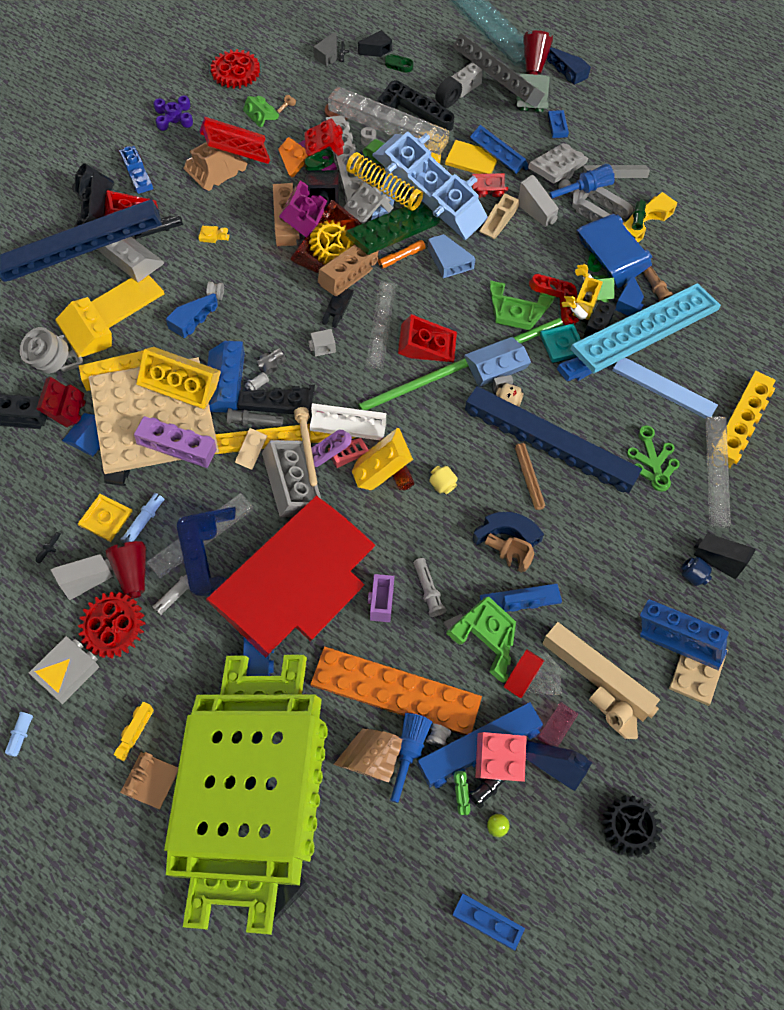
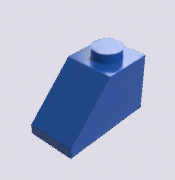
(631, 299)

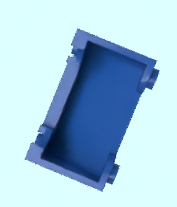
(615, 248)

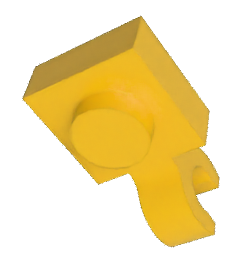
(212, 234)

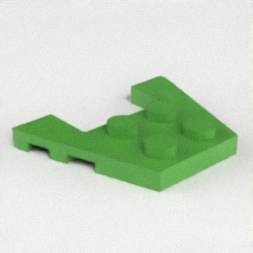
(515, 311)
(492, 627)

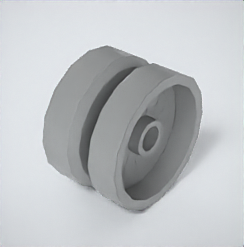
(43, 350)

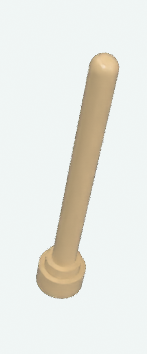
(301, 416)

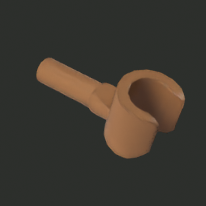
(288, 101)

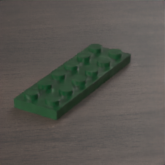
(391, 228)

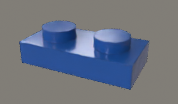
(558, 124)

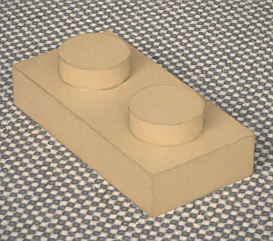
(251, 448)

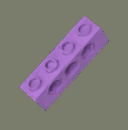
(201, 455)

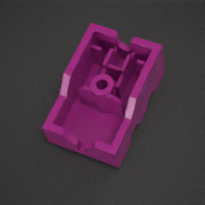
(301, 211)

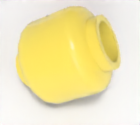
(443, 479)

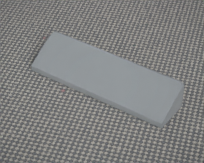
(624, 171)

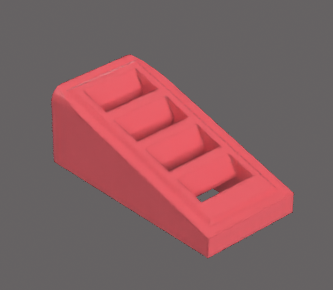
(340, 461)

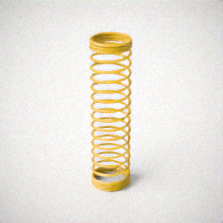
(358, 164)

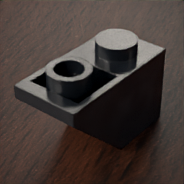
(375, 45)

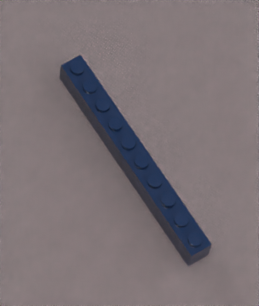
(79, 240)
(553, 439)

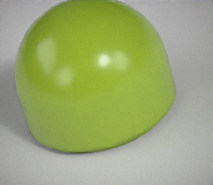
(498, 825)

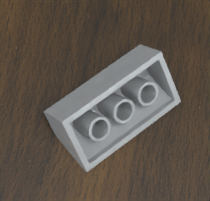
(132, 258)
(288, 476)

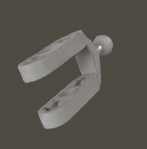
(590, 210)

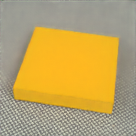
(105, 517)

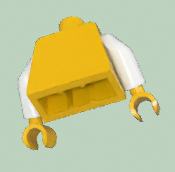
(587, 297)

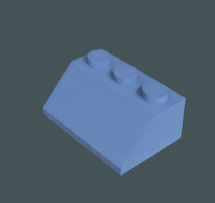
(497, 360)

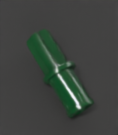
(639, 215)

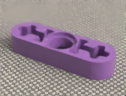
(335, 447)

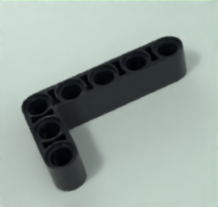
(398, 93)

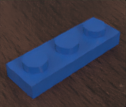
(488, 922)

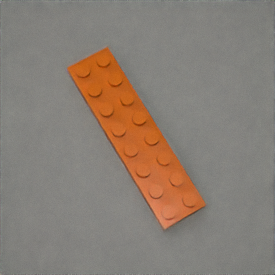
(396, 690)

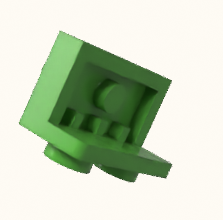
(259, 110)

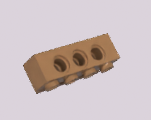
(285, 233)
(346, 270)

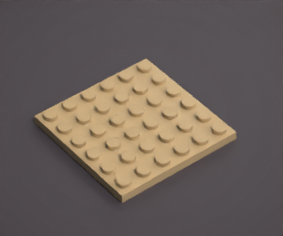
(121, 407)

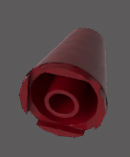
(536, 50)
(129, 566)

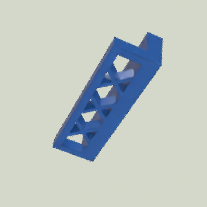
(499, 149)

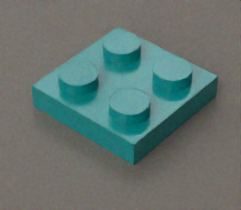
(559, 342)

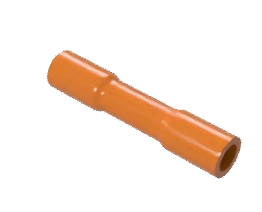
(410, 250)

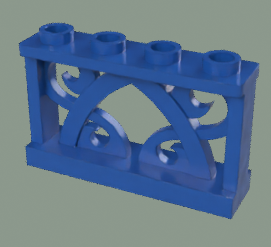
(684, 634)

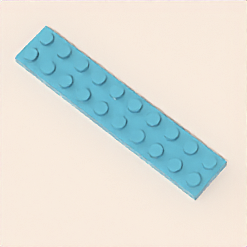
(644, 328)

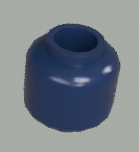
(696, 571)

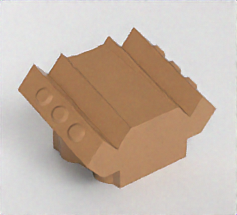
(212, 165)
(371, 754)

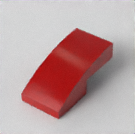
(524, 673)

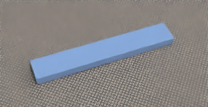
(665, 388)

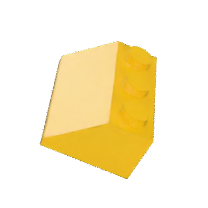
(84, 328)
(382, 461)

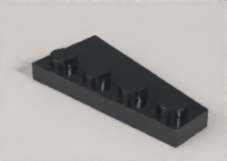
(277, 400)

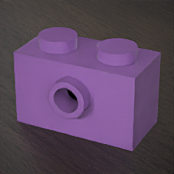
(381, 598)

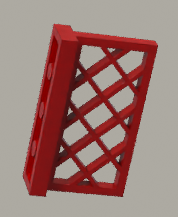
(234, 140)

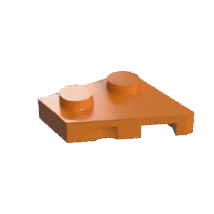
(292, 156)

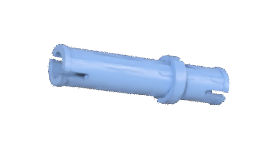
(146, 513)

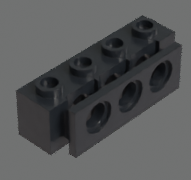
(21, 412)

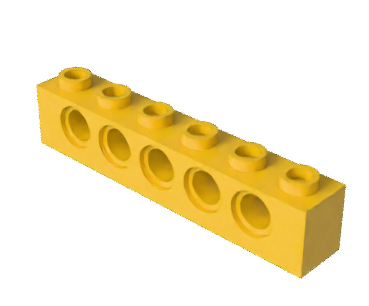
(747, 414)

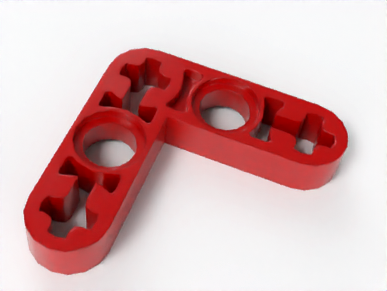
(563, 288)

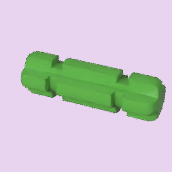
(462, 792)

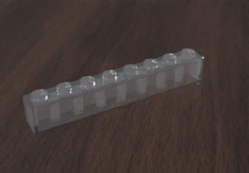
(386, 118)

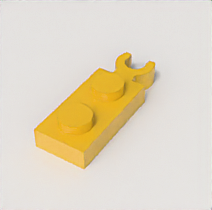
(132, 732)

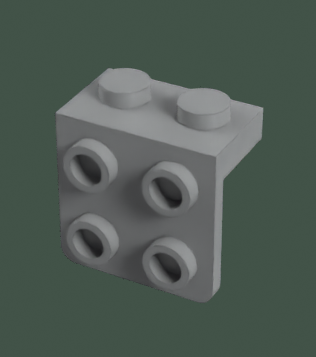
(366, 201)

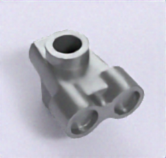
(269, 362)

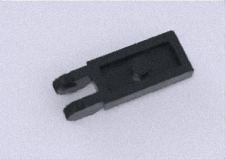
(337, 307)

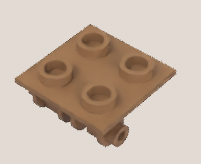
(150, 780)

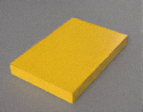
(470, 158)

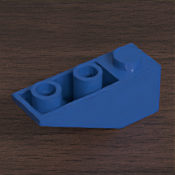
(188, 316)

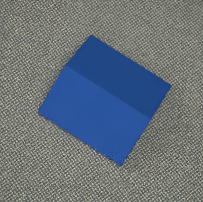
(84, 435)

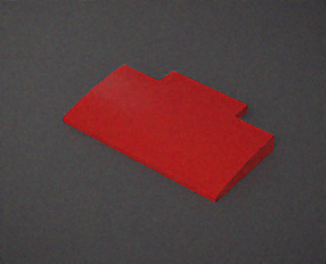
(295, 578)

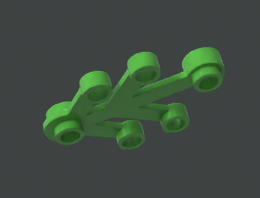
(654, 462)

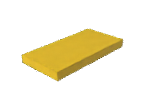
(126, 299)

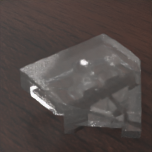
(547, 679)

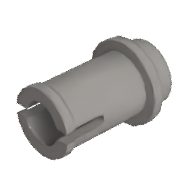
(257, 382)

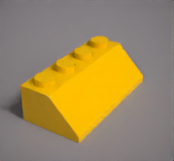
(177, 377)

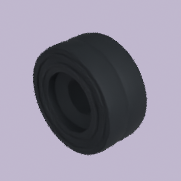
(448, 92)

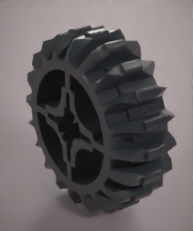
(625, 820)

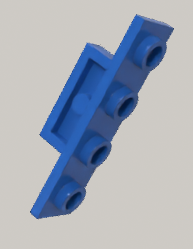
(526, 598)

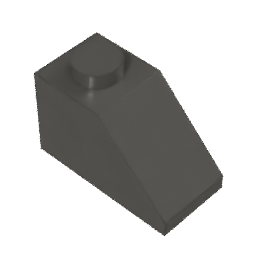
(326, 50)

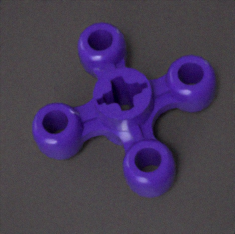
(173, 113)

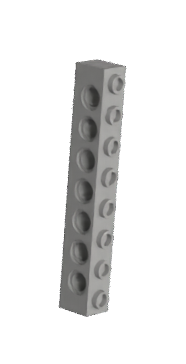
(349, 183)

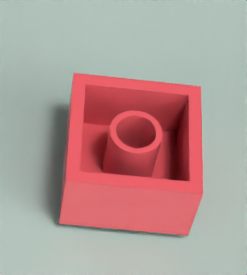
(501, 756)

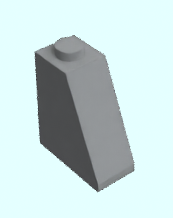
(537, 202)
(82, 575)

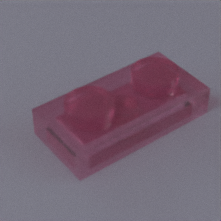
(558, 725)

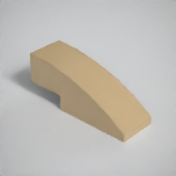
(500, 216)

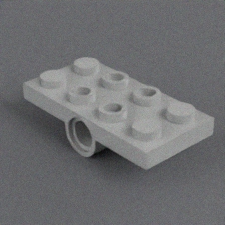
(558, 163)

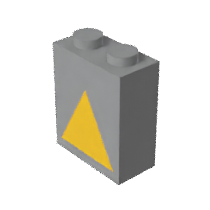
(64, 669)

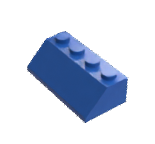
(229, 359)

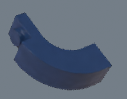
(510, 524)

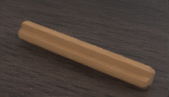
(530, 476)

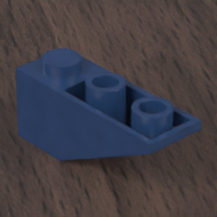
(571, 66)

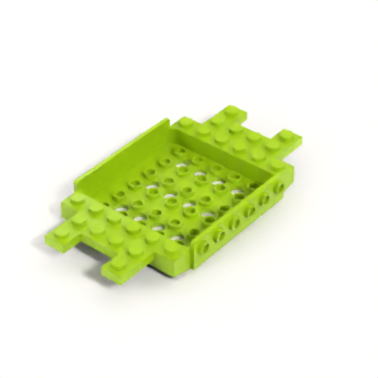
(247, 868)

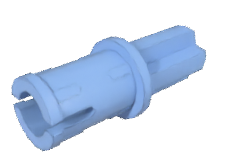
(18, 734)

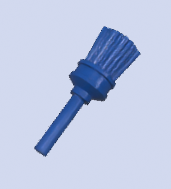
(589, 181)
(413, 735)

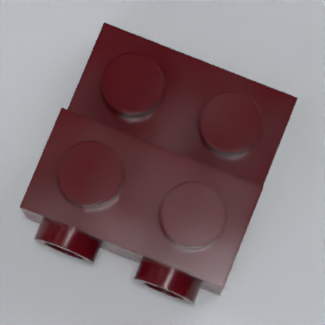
(61, 402)

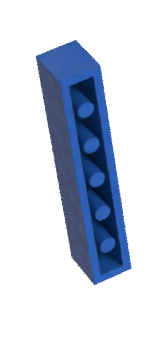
(463, 752)

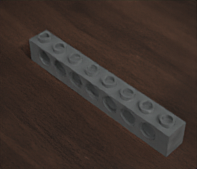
(498, 70)

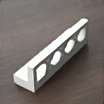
(361, 427)

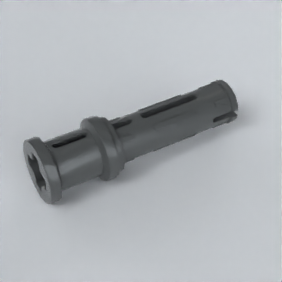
(246, 418)

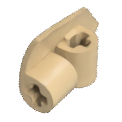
(618, 714)

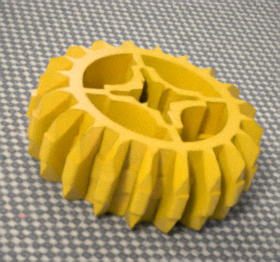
(321, 233)

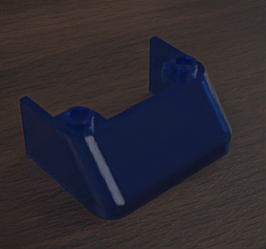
(192, 532)

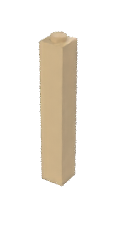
(601, 671)

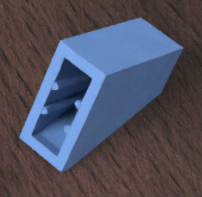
(449, 256)

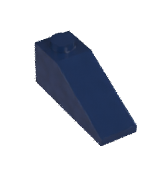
(559, 762)

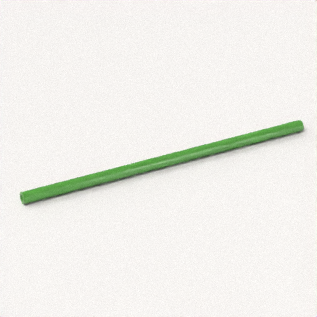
(410, 386)

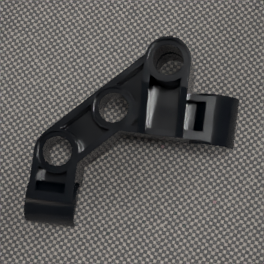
(92, 189)

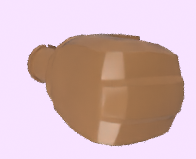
(513, 549)

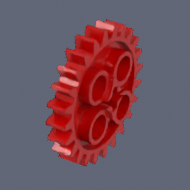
(235, 69)
(101, 613)

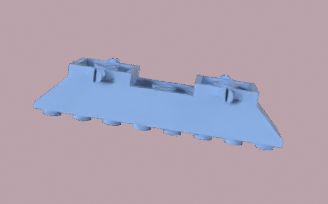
(443, 193)

